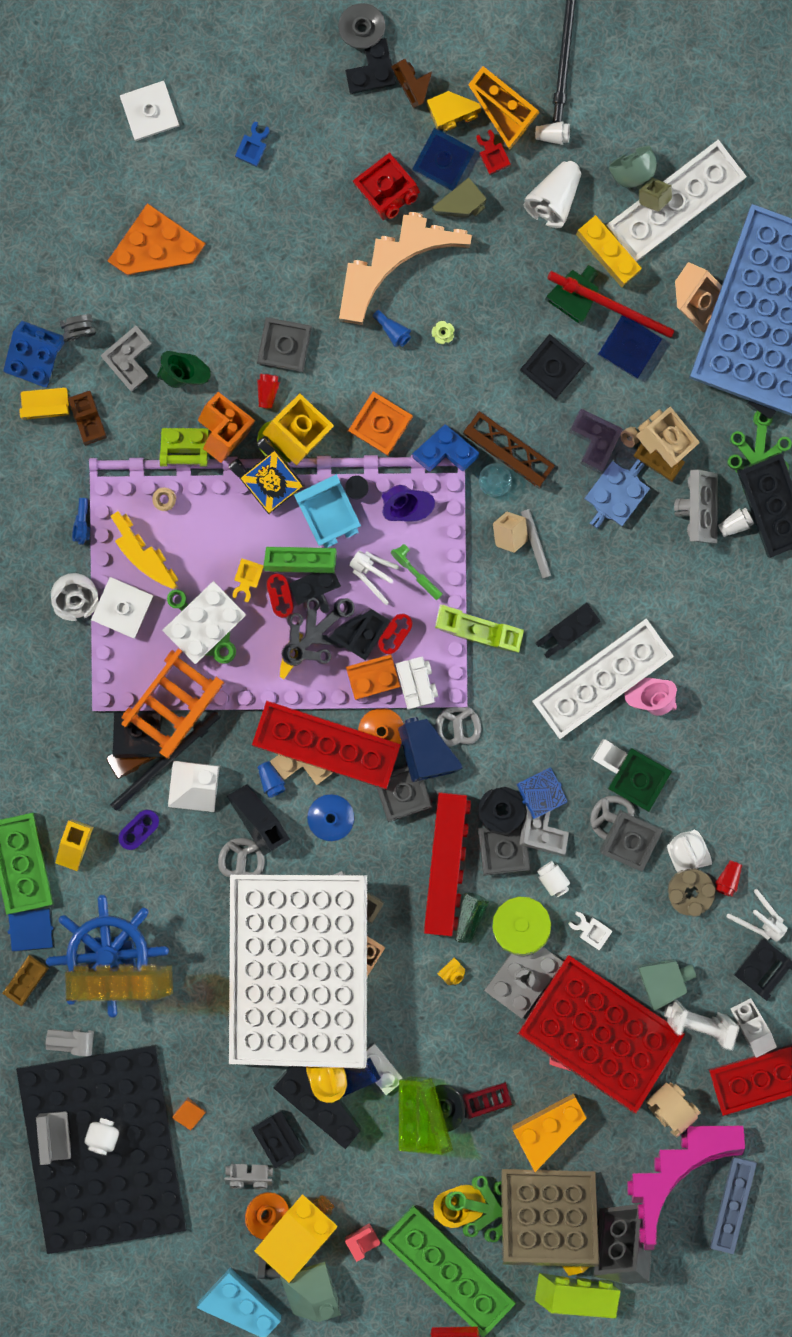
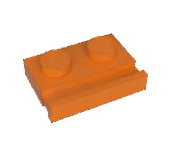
(373, 677)

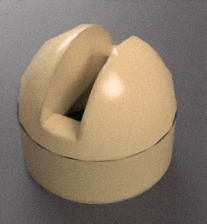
(632, 432)

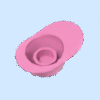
(653, 695)

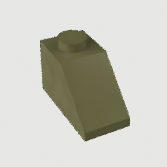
(462, 201)

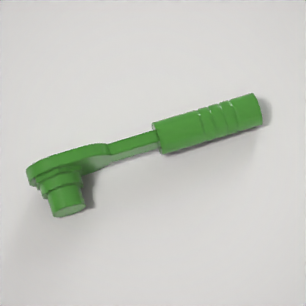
(400, 555)

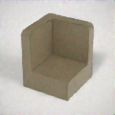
(373, 907)

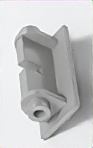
(240, 1177)

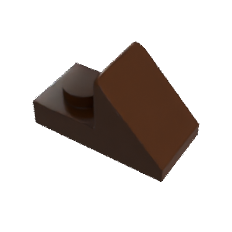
(414, 88)

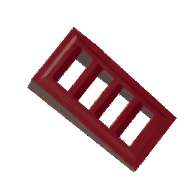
(483, 1092)

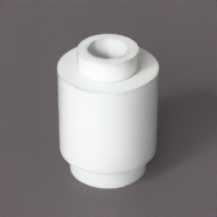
(553, 879)

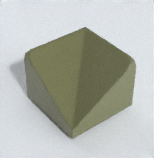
(655, 194)

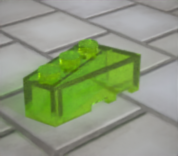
(421, 1118)

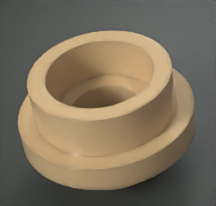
(156, 499)

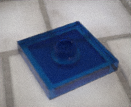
(443, 159)
(629, 346)

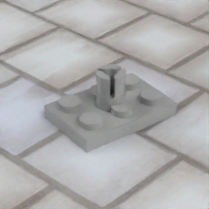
(701, 506)
(523, 979)

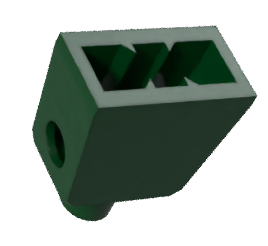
(573, 304)

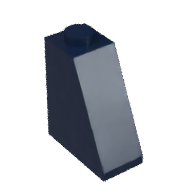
(426, 751)

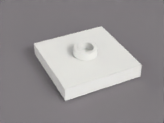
(149, 110)
(122, 607)

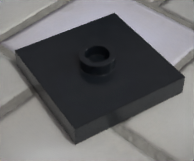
(552, 367)
(132, 741)

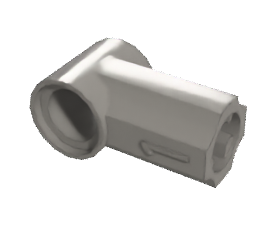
(70, 1041)

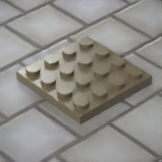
(549, 1218)

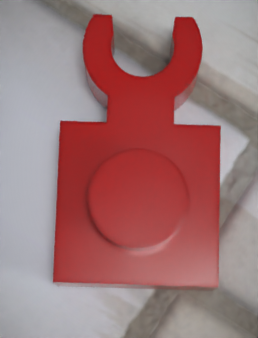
(493, 156)

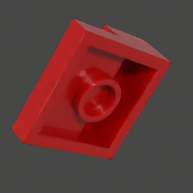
(387, 187)

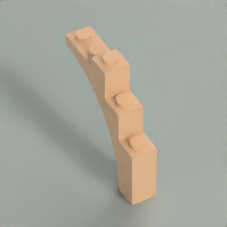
(414, 239)

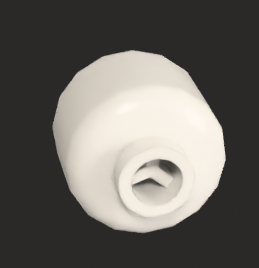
(101, 1136)

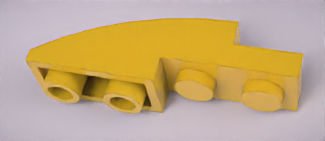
(149, 560)

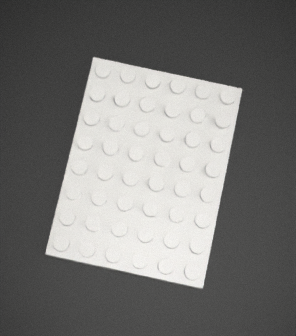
(298, 970)

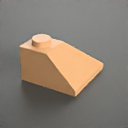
(697, 294)

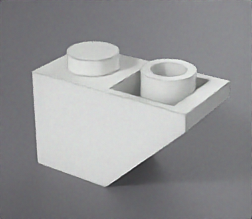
(753, 1028)

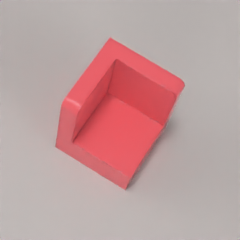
(362, 1241)

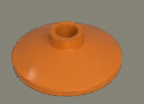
(382, 718)
(275, 1207)

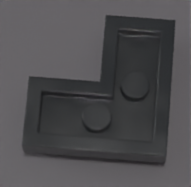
(377, 72)

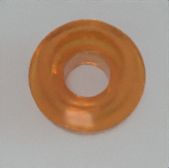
(324, 1205)

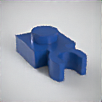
(251, 147)

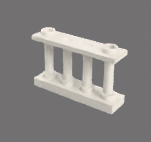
(720, 1027)

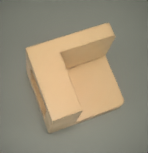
(510, 532)

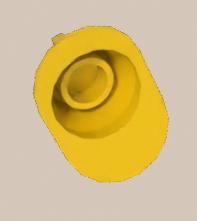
(327, 1082)
(455, 1219)

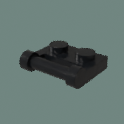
(758, 964)

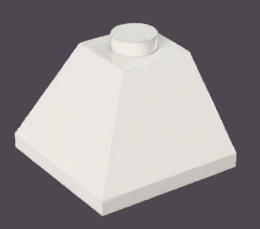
(193, 786)

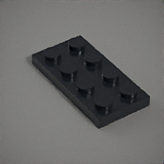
(770, 501)

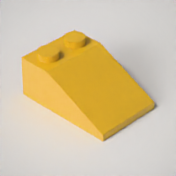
(295, 1238)

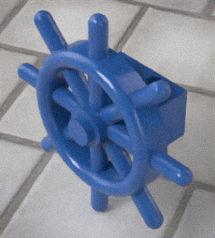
(103, 950)

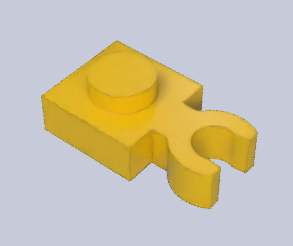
(248, 575)

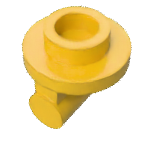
(452, 972)

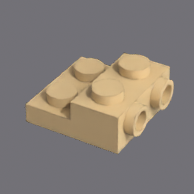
(667, 436)

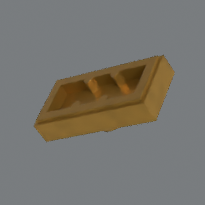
(657, 463)
(25, 980)

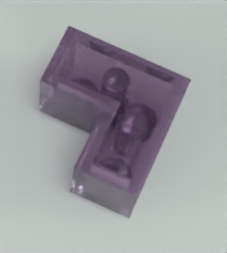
(601, 438)

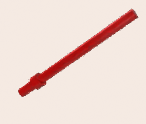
(571, 285)

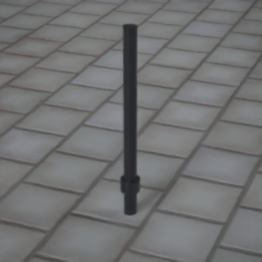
(560, 97)
(200, 730)

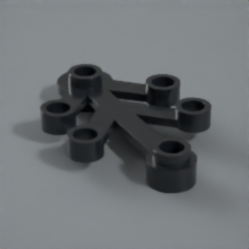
(313, 632)

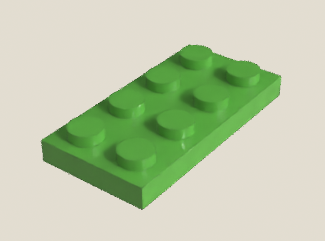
(22, 865)

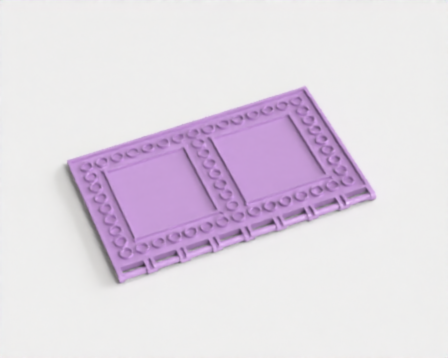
(222, 522)

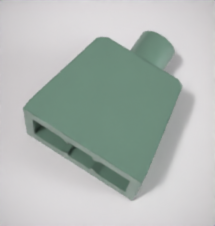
(665, 981)

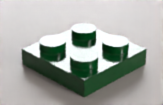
(639, 779)

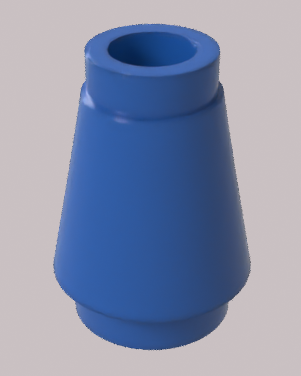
(270, 780)

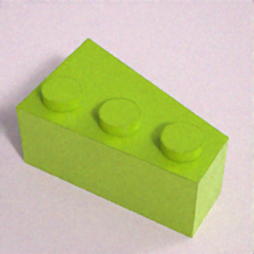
(577, 1296)

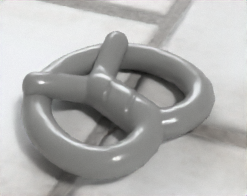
(457, 725)
(608, 816)
(241, 857)

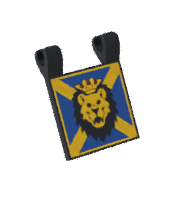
(270, 479)

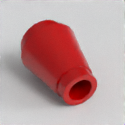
(267, 390)
(729, 879)

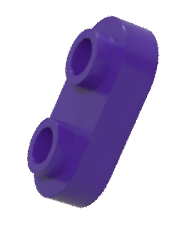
(139, 829)

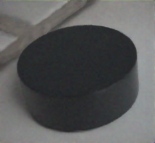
(356, 487)

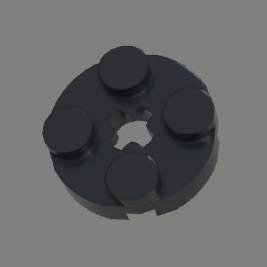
(497, 798)

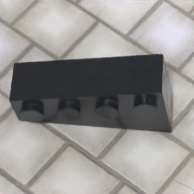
(331, 1117)

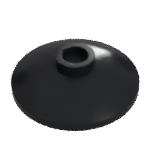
(449, 1095)

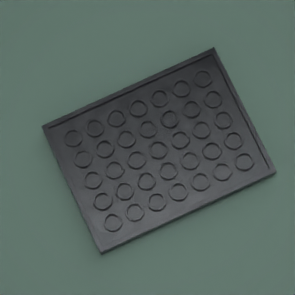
(111, 1195)

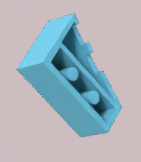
(240, 1305)

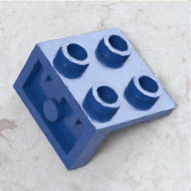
(32, 353)

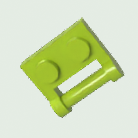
(183, 441)

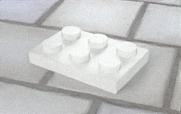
(204, 622)

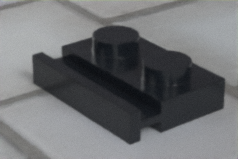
(277, 1139)

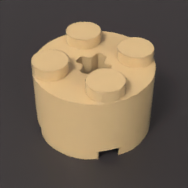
(672, 1109)

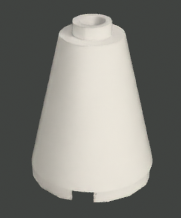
(554, 195)

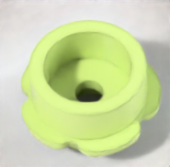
(447, 337)

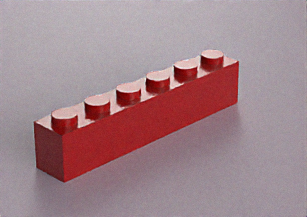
(445, 864)

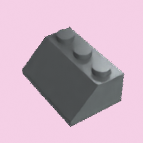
(619, 1248)

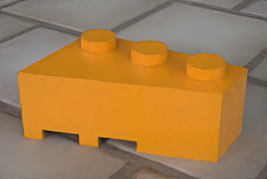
(503, 106)
(548, 1129)

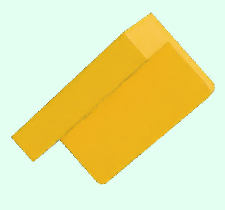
(44, 403)

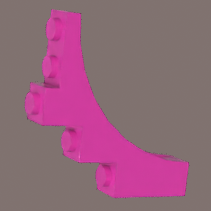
(702, 1146)

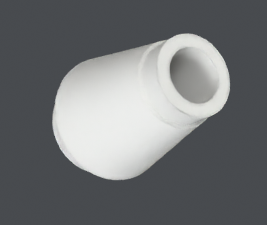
(554, 133)
(736, 523)

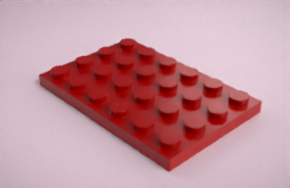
(601, 1034)

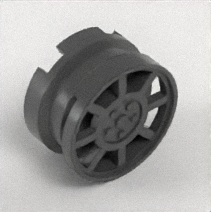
(77, 327)

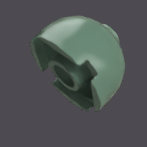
(635, 168)

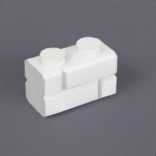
(415, 682)

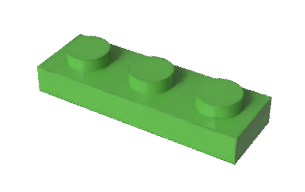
(300, 559)

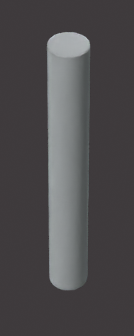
(536, 545)

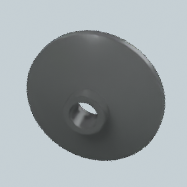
(361, 15)

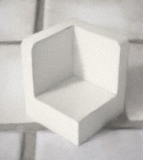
(609, 756)

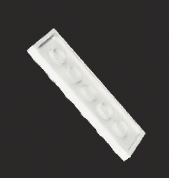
(693, 190)
(602, 678)

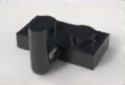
(315, 586)

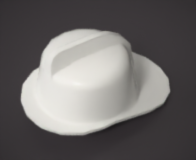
(689, 851)

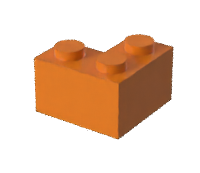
(227, 425)

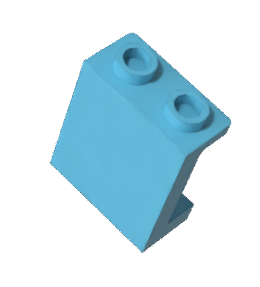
(328, 511)

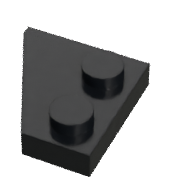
(360, 632)

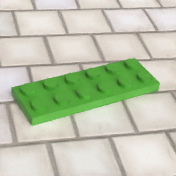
(448, 1271)

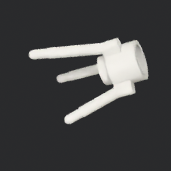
(362, 564)
(772, 927)

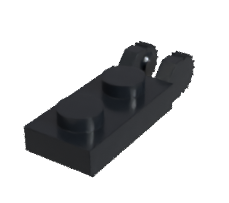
(570, 629)

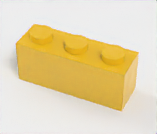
(608, 251)

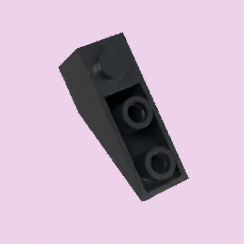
(258, 820)

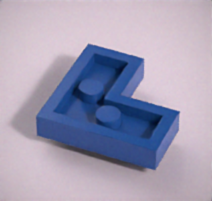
(443, 445)

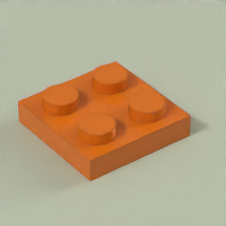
(380, 423)

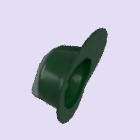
(182, 369)

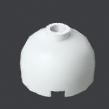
(74, 596)

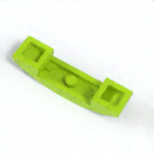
(478, 630)

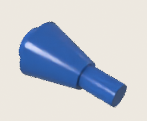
(396, 332)

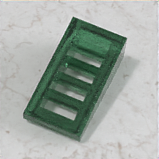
(471, 914)

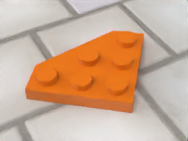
(155, 244)

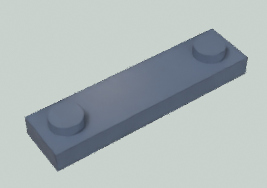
(733, 1205)

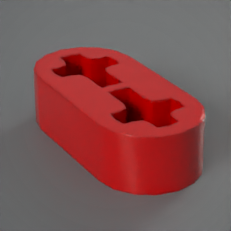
(274, 597)
(399, 637)

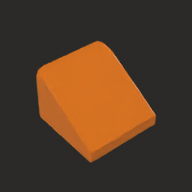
(188, 1114)

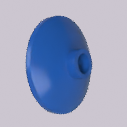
(330, 805)

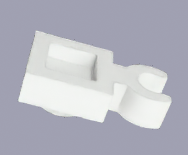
(593, 932)

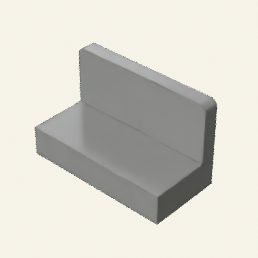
(53, 1137)

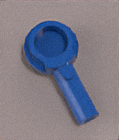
(80, 530)

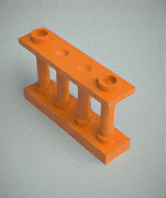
(181, 724)

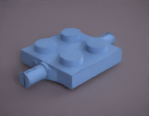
(617, 494)

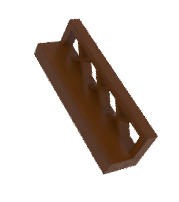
(502, 455)

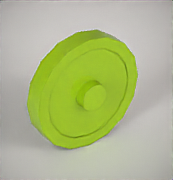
(521, 926)

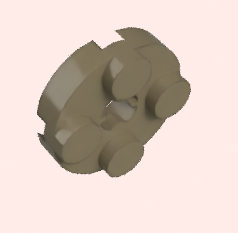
(694, 905)

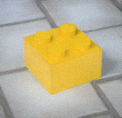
(298, 429)

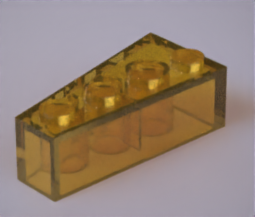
(119, 983)

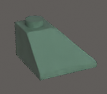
(312, 1293)

